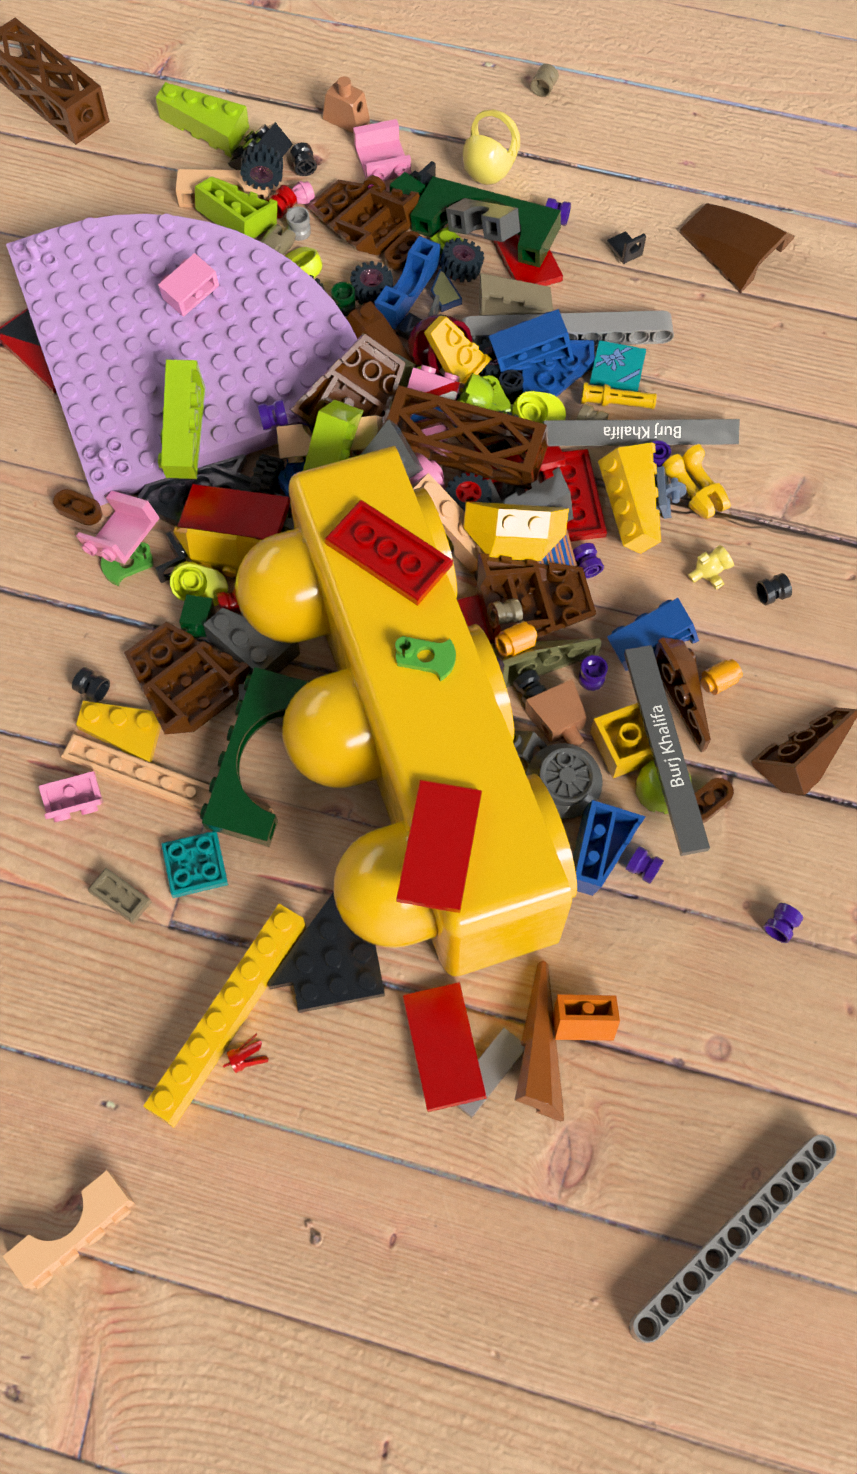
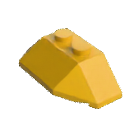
(515, 529)
(215, 549)

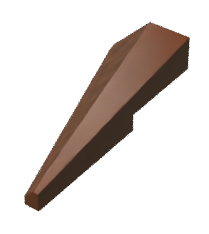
(539, 1074)

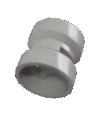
(298, 222)

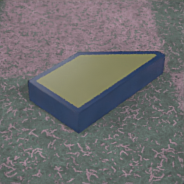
(447, 292)

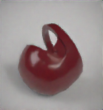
(420, 348)

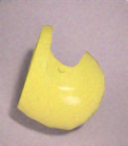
(484, 157)

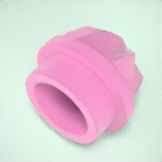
(303, 192)

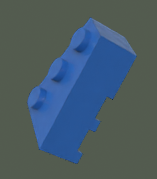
(532, 342)
(665, 622)
(600, 842)

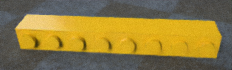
(225, 1016)

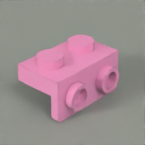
(71, 795)

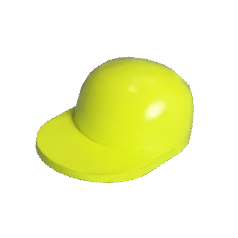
(307, 259)
(539, 407)
(197, 580)

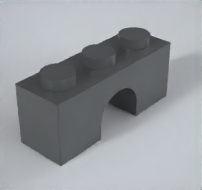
(496, 220)

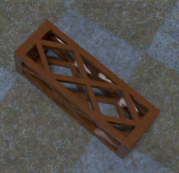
(65, 101)
(468, 419)

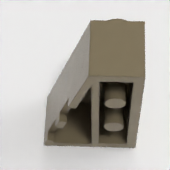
(512, 297)

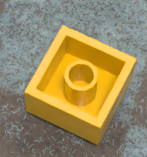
(622, 740)

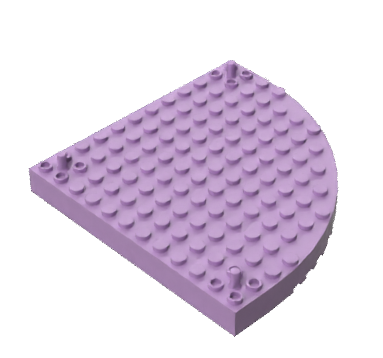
(110, 332)

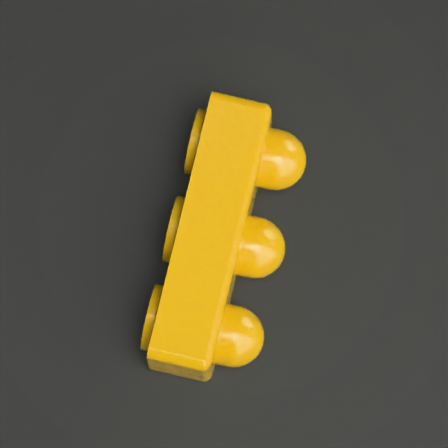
(407, 724)

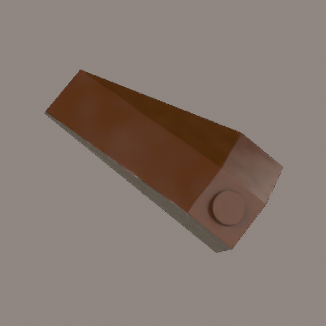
(371, 322)
(682, 684)
(805, 757)

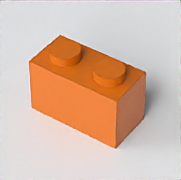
(586, 1017)

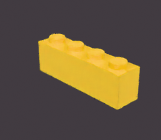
(633, 494)

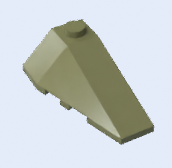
(546, 657)

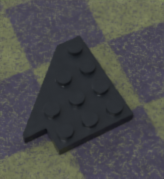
(170, 494)
(330, 964)

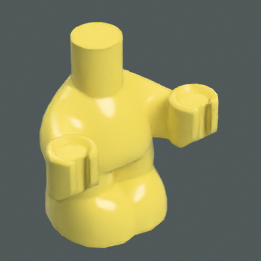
(710, 565)

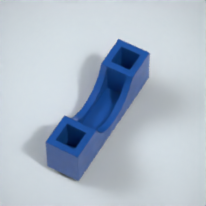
(420, 266)

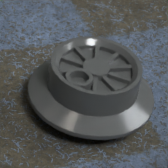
(569, 776)

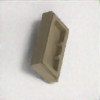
(119, 896)

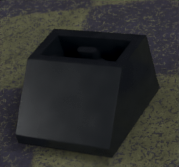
(266, 135)

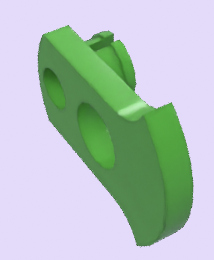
(115, 573)
(443, 653)

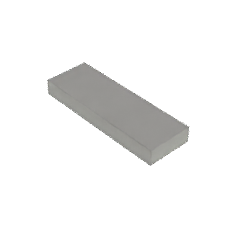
(494, 1065)

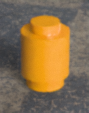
(516, 639)
(721, 676)

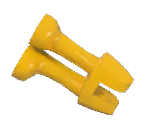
(712, 494)

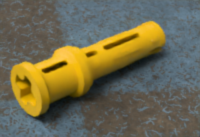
(605, 395)

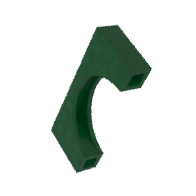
(537, 222)
(229, 806)

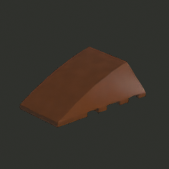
(365, 216)
(734, 241)
(361, 378)
(549, 594)
(184, 678)

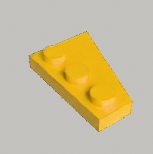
(454, 350)
(127, 728)

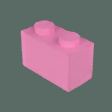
(188, 284)

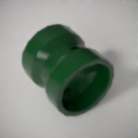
(343, 296)

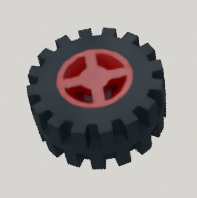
(469, 487)

